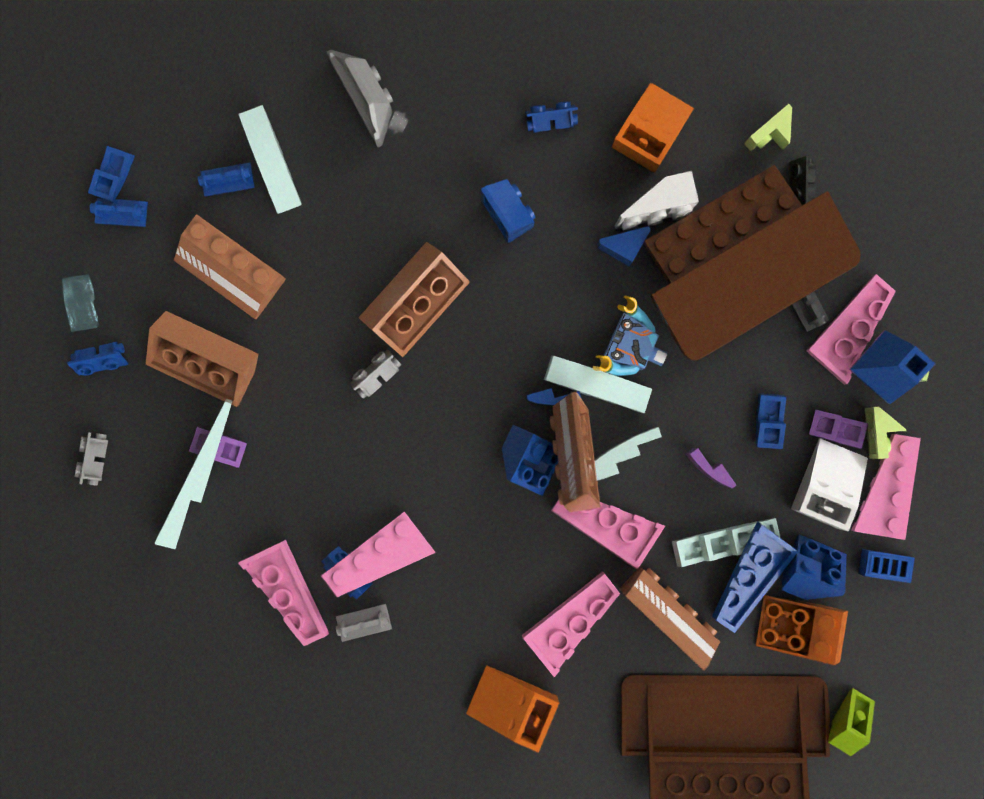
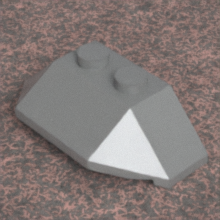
(365, 92)

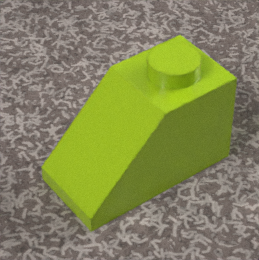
(852, 723)

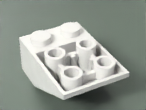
(671, 197)
(831, 485)

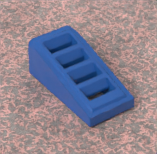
(867, 562)

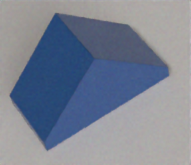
(624, 245)

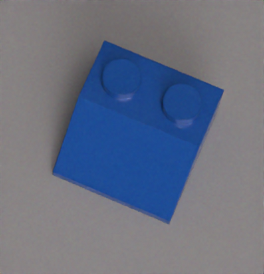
(507, 210)

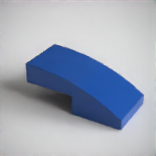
(112, 174)
(545, 398)
(769, 421)

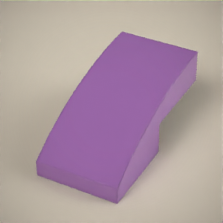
(838, 429)
(229, 450)
(716, 472)

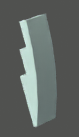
(270, 159)
(597, 384)
(625, 450)
(717, 543)

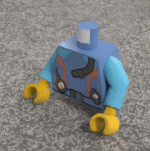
(631, 343)

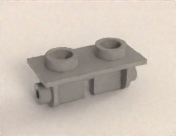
(382, 366)
(88, 467)
(363, 622)

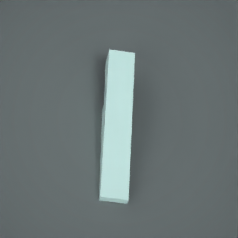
(195, 482)

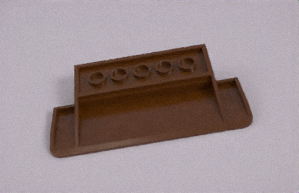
(746, 261)
(725, 734)

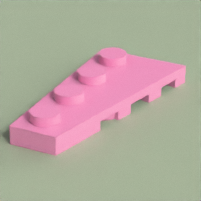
(852, 329)
(890, 495)
(616, 530)
(382, 554)
(282, 582)
(563, 628)

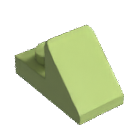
(776, 128)
(878, 425)

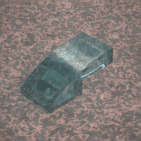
(79, 302)

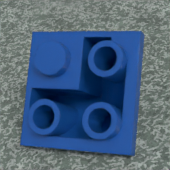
(891, 366)
(528, 460)
(815, 571)

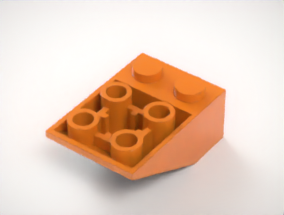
(652, 127)
(802, 629)
(513, 708)

